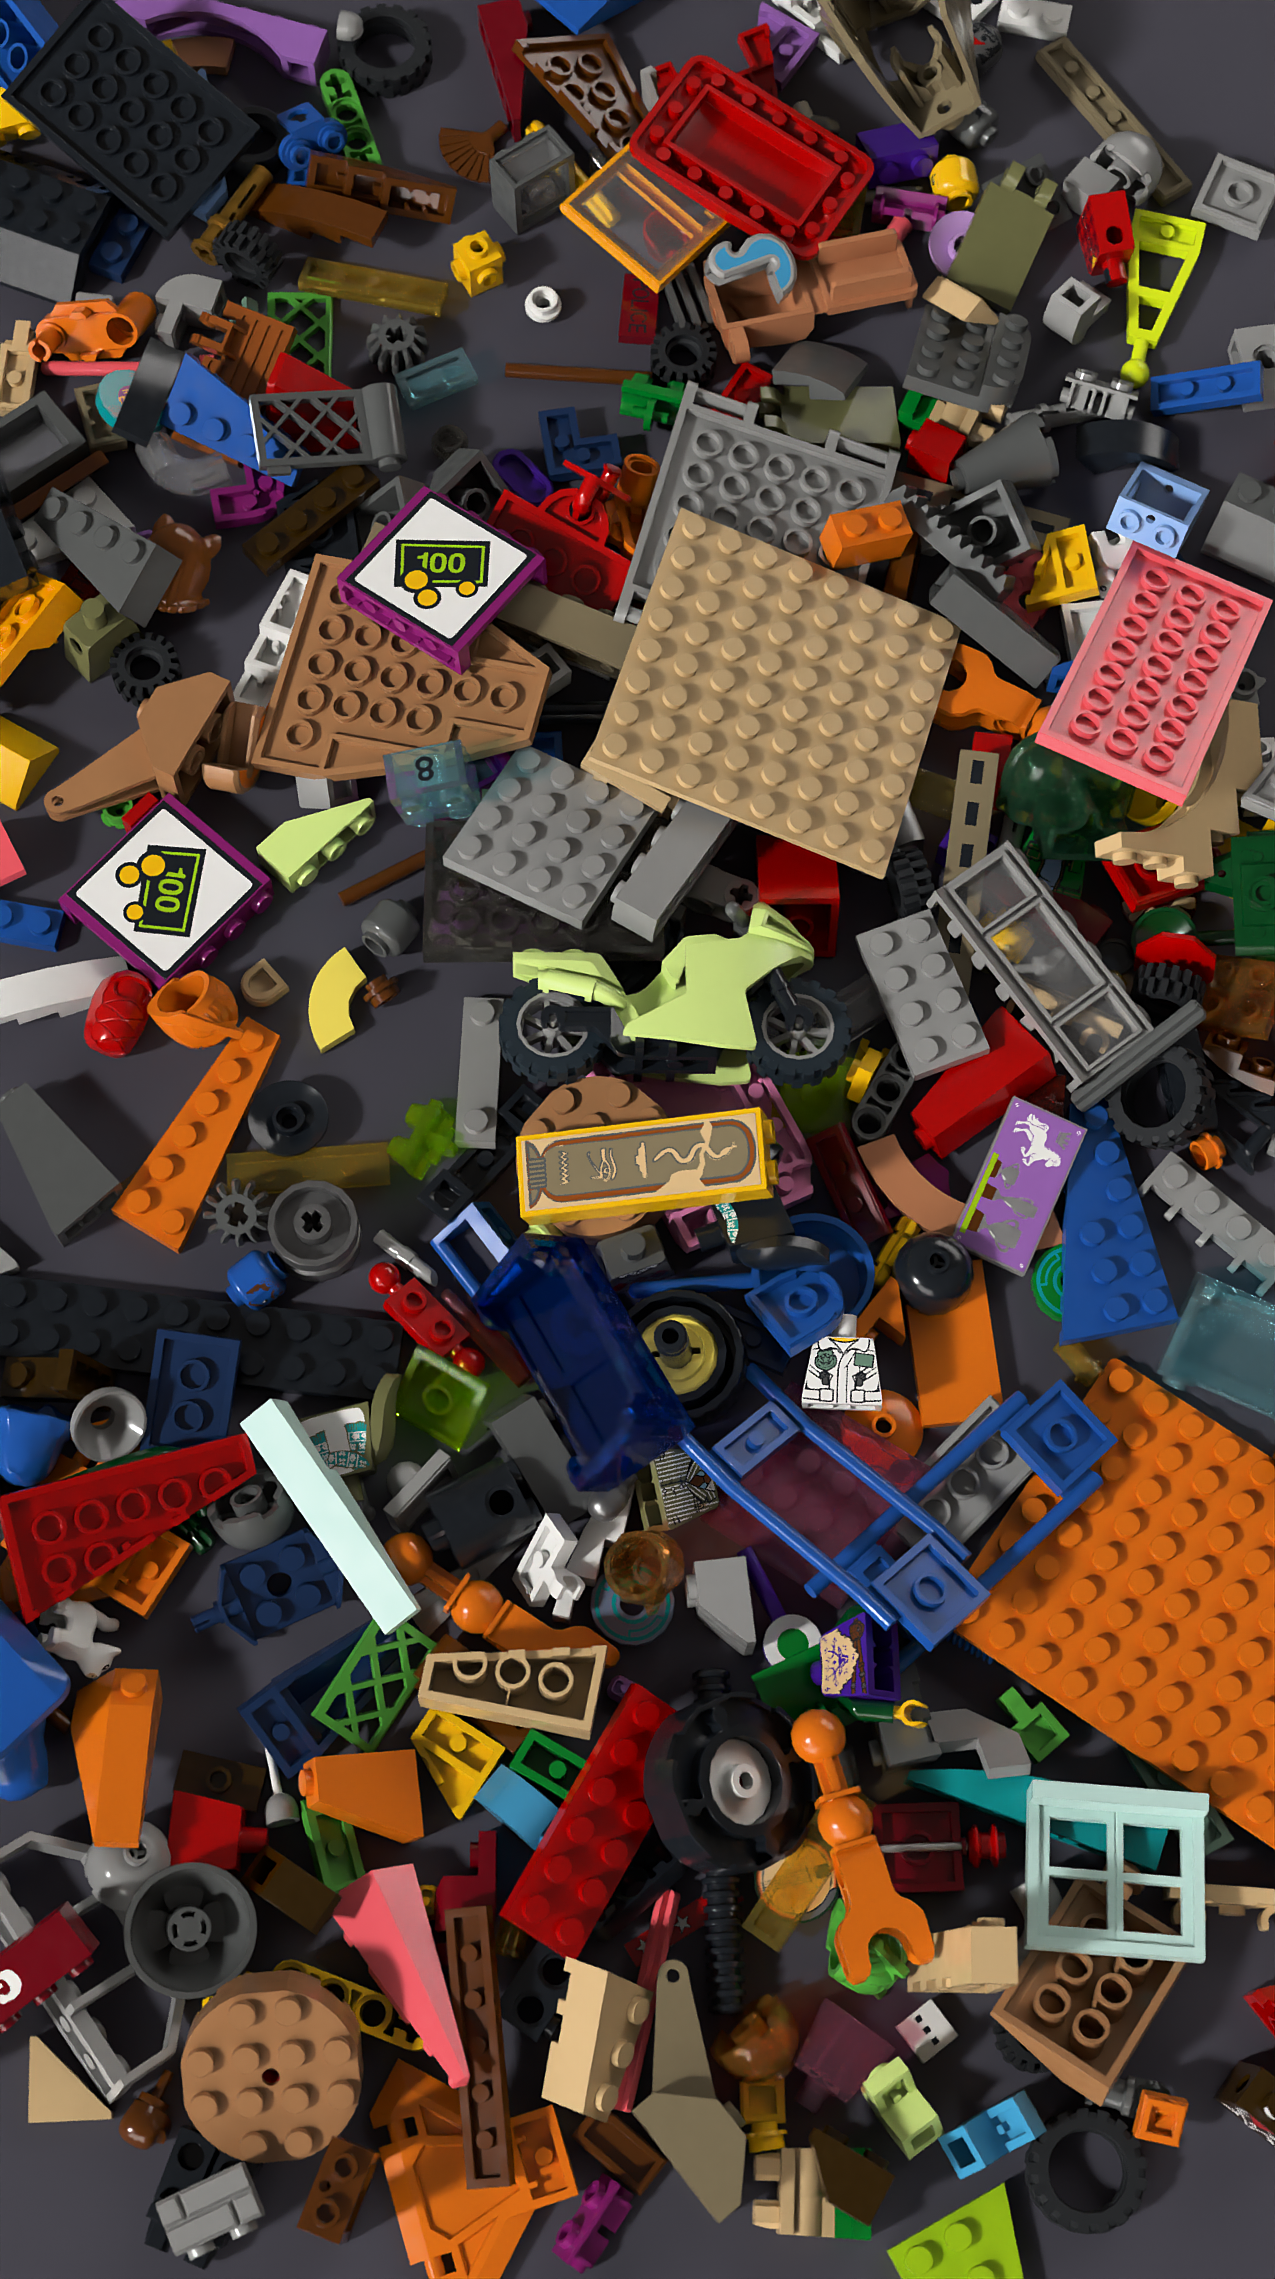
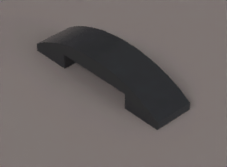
(477, 1167)

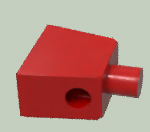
(211, 1832)

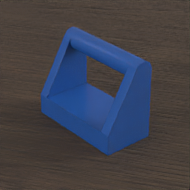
(490, 1229)

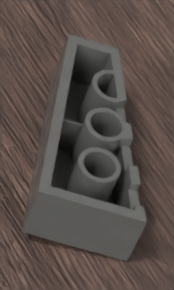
(113, 558)

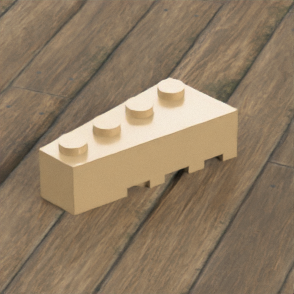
(519, 1687)

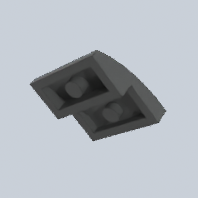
(824, 368)

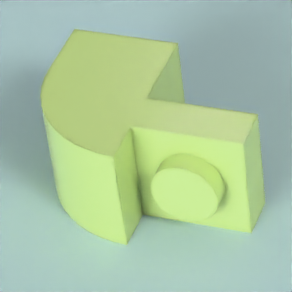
(901, 2107)

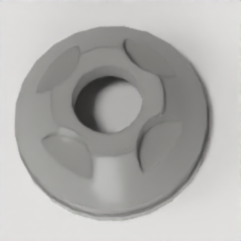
(118, 1434)

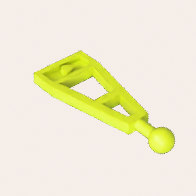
(1168, 237)

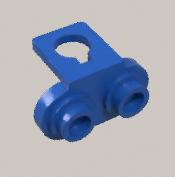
(312, 134)

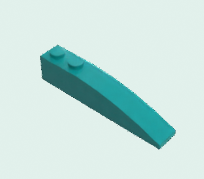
(1007, 1799)

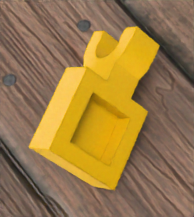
(864, 1069)

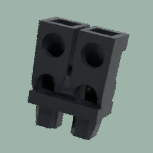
(187, 2165)

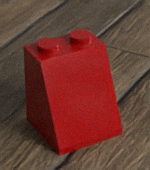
(800, 888)

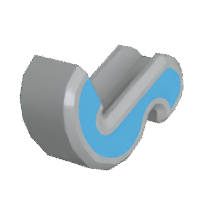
(756, 254)

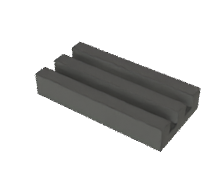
(690, 273)

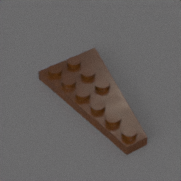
(588, 83)

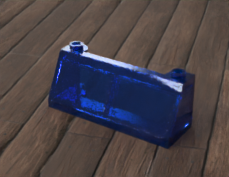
(584, 1358)

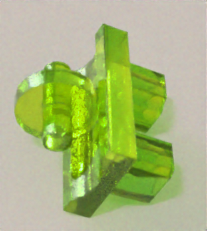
(428, 1140)

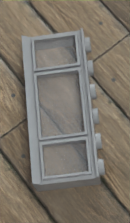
(1042, 963)

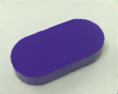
(522, 476)

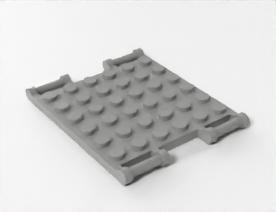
(754, 484)

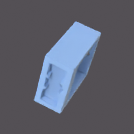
(1173, 510)

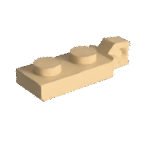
(17, 369)

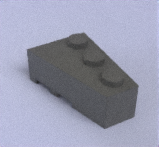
(900, 1746)

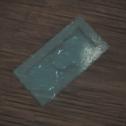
(436, 379)

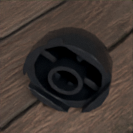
(933, 1273)

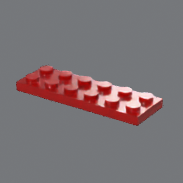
(591, 1833)

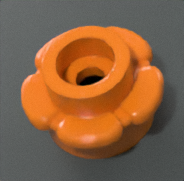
(1207, 1151)

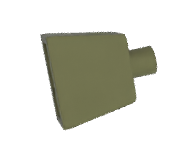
(93, 636)

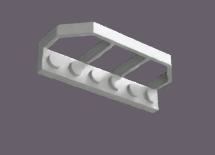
(67, 2005)

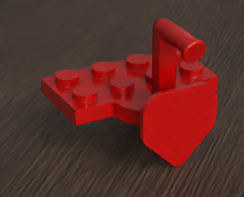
(574, 543)

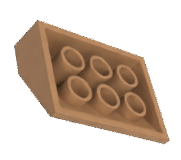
(1088, 2009)

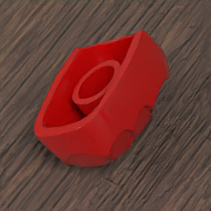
(118, 1013)

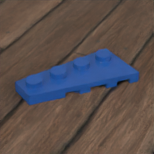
(219, 418)

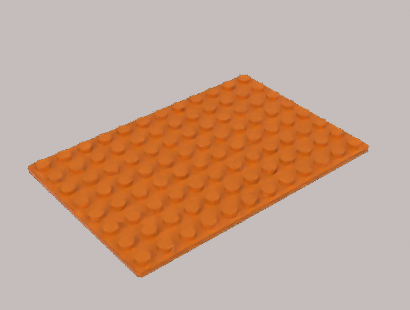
(1153, 1598)

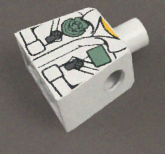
(843, 1372)

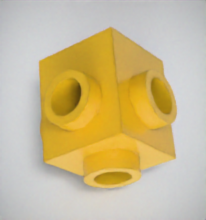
(478, 263)

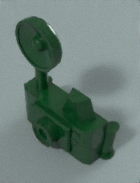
(1252, 887)

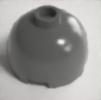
(253, 1512)

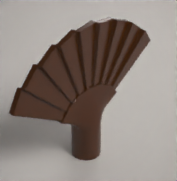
(470, 151)

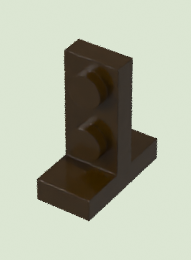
(55, 1379)

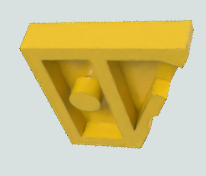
(1063, 571)
(456, 1757)

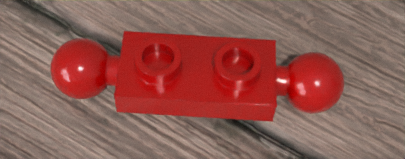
(425, 1318)

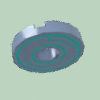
(624, 1628)

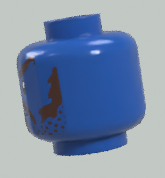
(256, 1279)

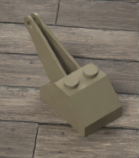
(682, 2111)

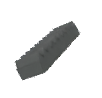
(953, 545)

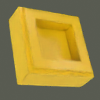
(763, 2101)

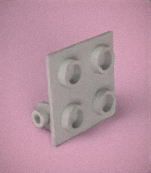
(1086, 380)

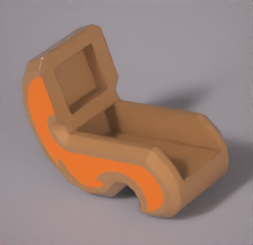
(236, 749)

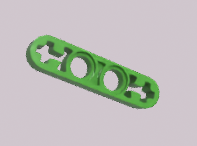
(357, 127)

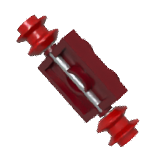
(926, 1846)

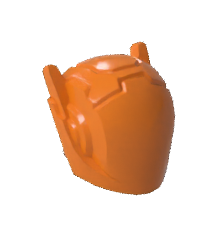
(196, 1010)

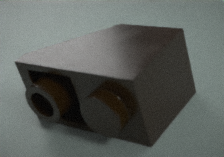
(291, 1889)
(847, 2179)

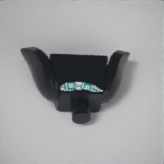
(760, 1233)

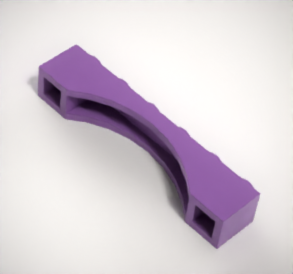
(291, 47)

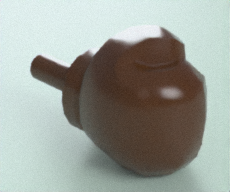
(146, 2119)

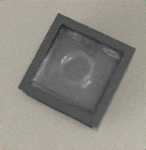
(532, 179)

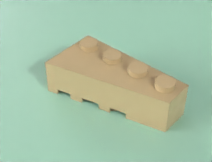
(969, 1960)

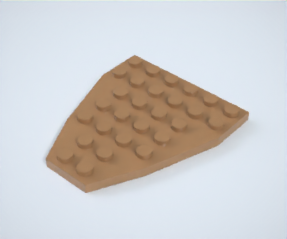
(365, 693)

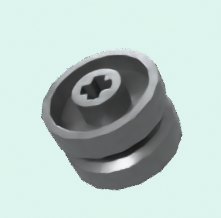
(293, 1234)

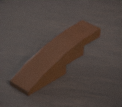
(382, 187)
(319, 212)

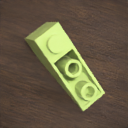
(308, 842)

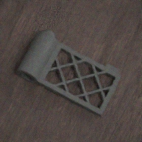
(377, 430)

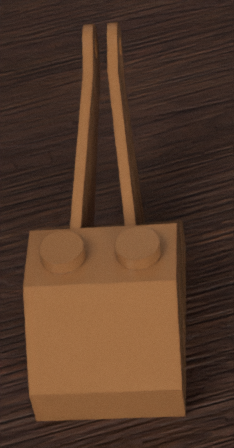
(165, 755)

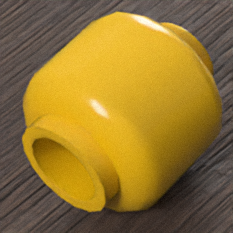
(957, 179)

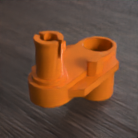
(93, 328)
(626, 519)

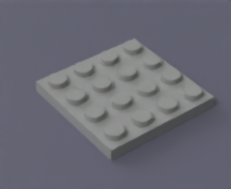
(550, 836)

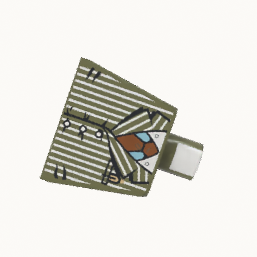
(673, 1491)

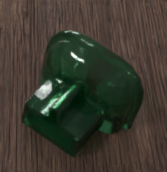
(1062, 801)

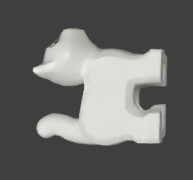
(1107, 558)
(74, 1635)

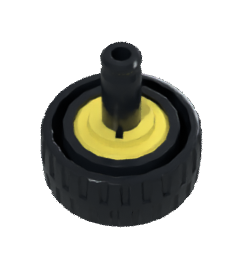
(696, 1350)

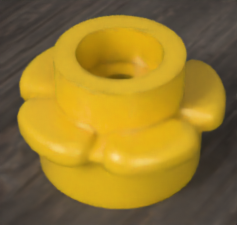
(765, 2137)

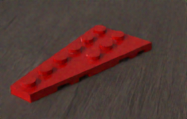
(93, 1521)

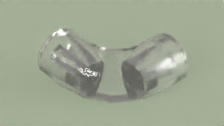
(179, 473)

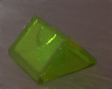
(441, 1398)

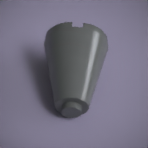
(1011, 454)

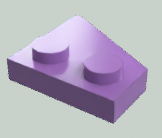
(789, 42)

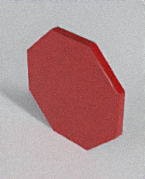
(1177, 950)

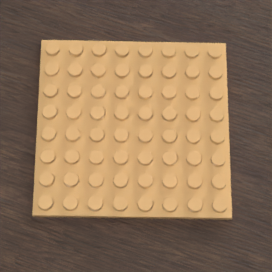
(777, 694)

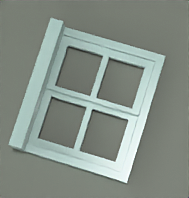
(1115, 1808)

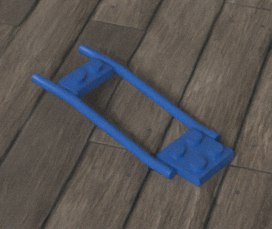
(1054, 1438)
(921, 1590)

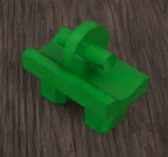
(651, 402)

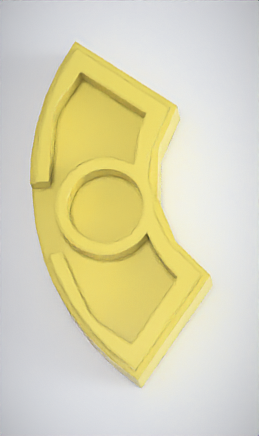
(332, 999)

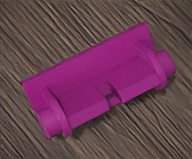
(918, 207)
(578, 2239)

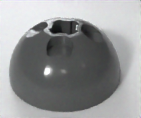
(209, 1945)

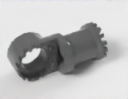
(1126, 2095)

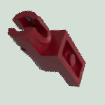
(468, 1890)

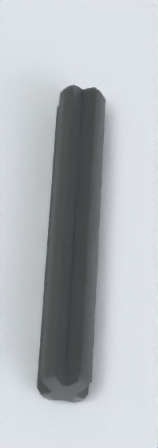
(1138, 1055)

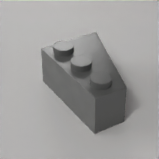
(539, 1453)

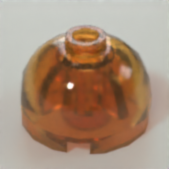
(760, 2043)

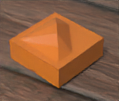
(1160, 2118)

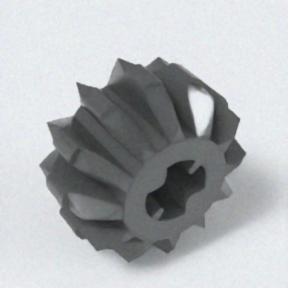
(397, 344)
(224, 1215)

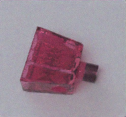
(837, 2056)

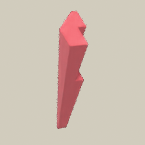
(392, 1933)

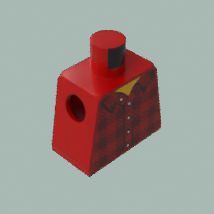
(1107, 236)

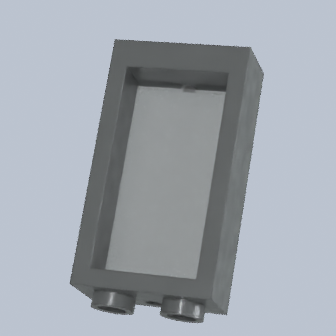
(37, 446)

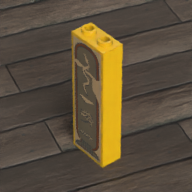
(646, 1166)

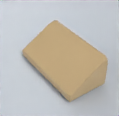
(959, 302)

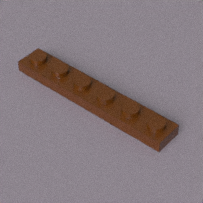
(479, 2024)

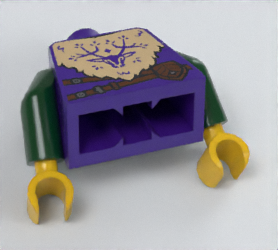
(863, 1669)

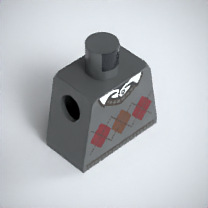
(633, 1258)

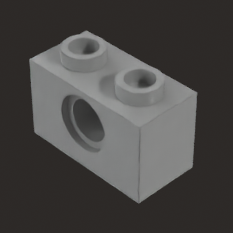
(1253, 345)

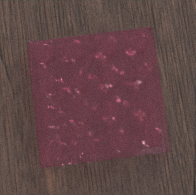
(816, 1495)

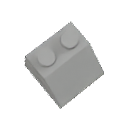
(723, 1600)

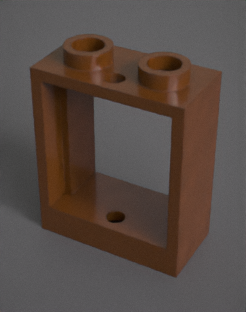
(334, 2210)

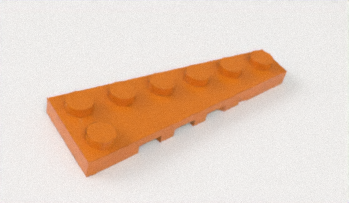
(185, 1163)

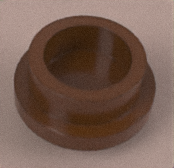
(381, 990)

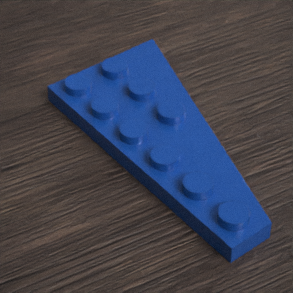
(1107, 1247)

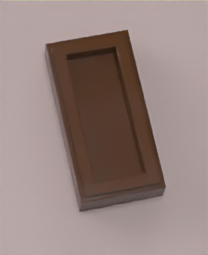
(621, 2151)

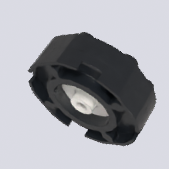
(728, 1785)

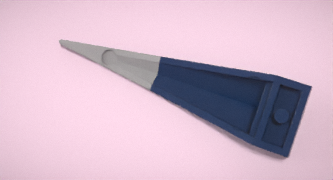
(284, 1707)

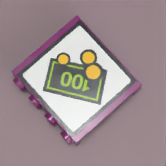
(438, 577)
(169, 894)

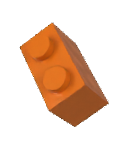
(865, 535)

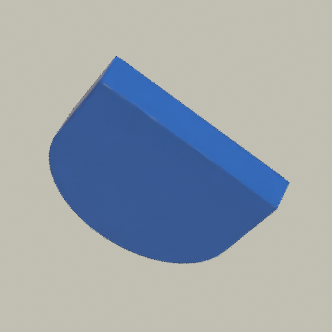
(798, 1307)

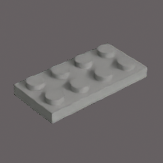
(922, 994)

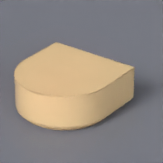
(262, 985)

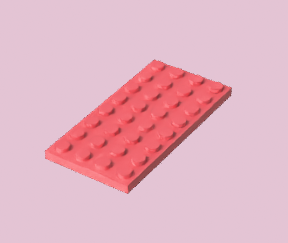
(1155, 673)

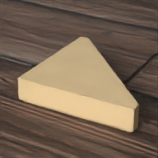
(57, 2091)

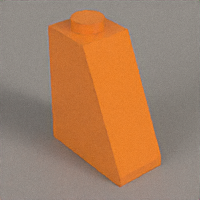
(367, 1791)

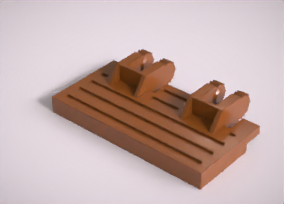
(246, 354)

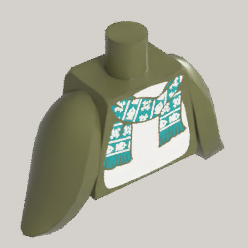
(357, 1435)

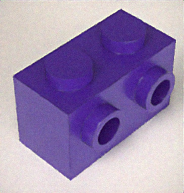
(897, 154)

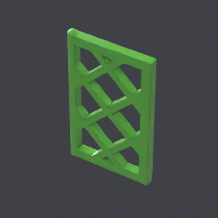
(301, 302)
(342, 1684)

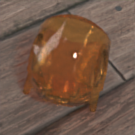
(644, 1555)

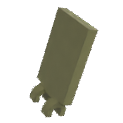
(1002, 240)
(864, 416)

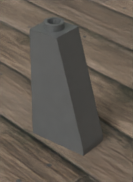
(994, 626)
(58, 1165)

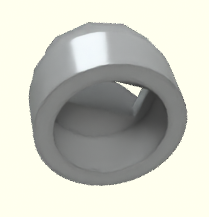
(349, 26)

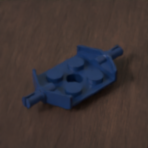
(253, 1608)

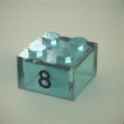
(432, 783)

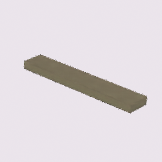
(1105, 109)

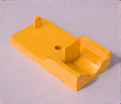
(34, 621)

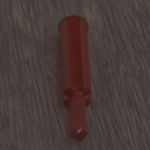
(491, 1342)

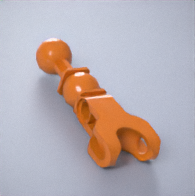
(987, 699)
(480, 1607)
(856, 1856)

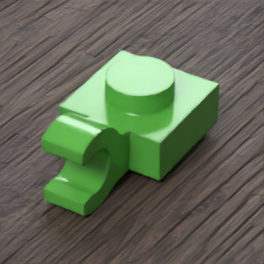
(1036, 1726)

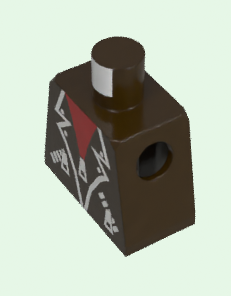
(1254, 2102)

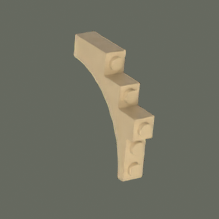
(1209, 814)

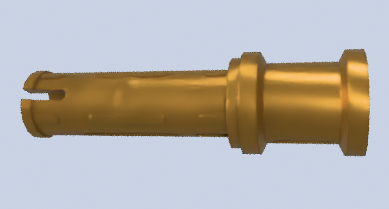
(255, 182)

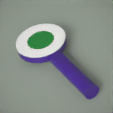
(786, 1633)

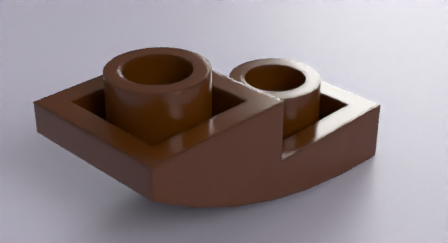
(1229, 1054)

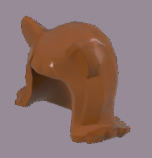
(193, 574)

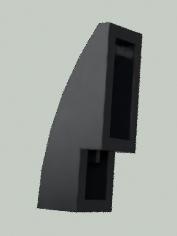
(148, 392)

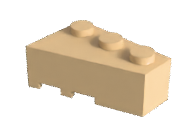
(595, 2039)

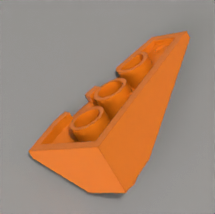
(115, 1748)

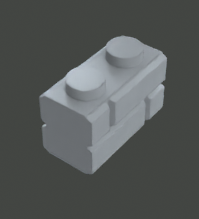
(210, 2210)

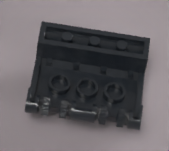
(47, 227)

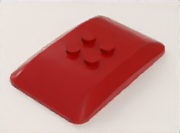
(750, 157)

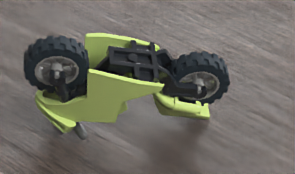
(689, 1020)

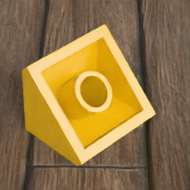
(22, 762)

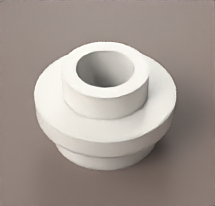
(543, 296)

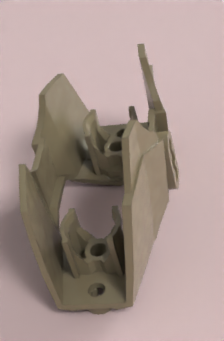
(921, 89)

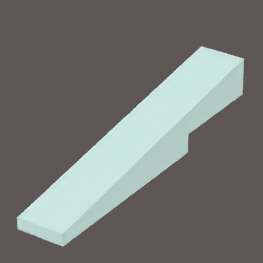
(331, 1513)

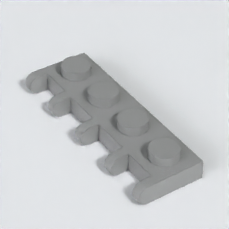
(1215, 1217)

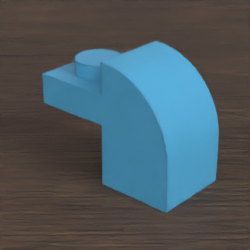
(517, 1805)
(992, 2134)

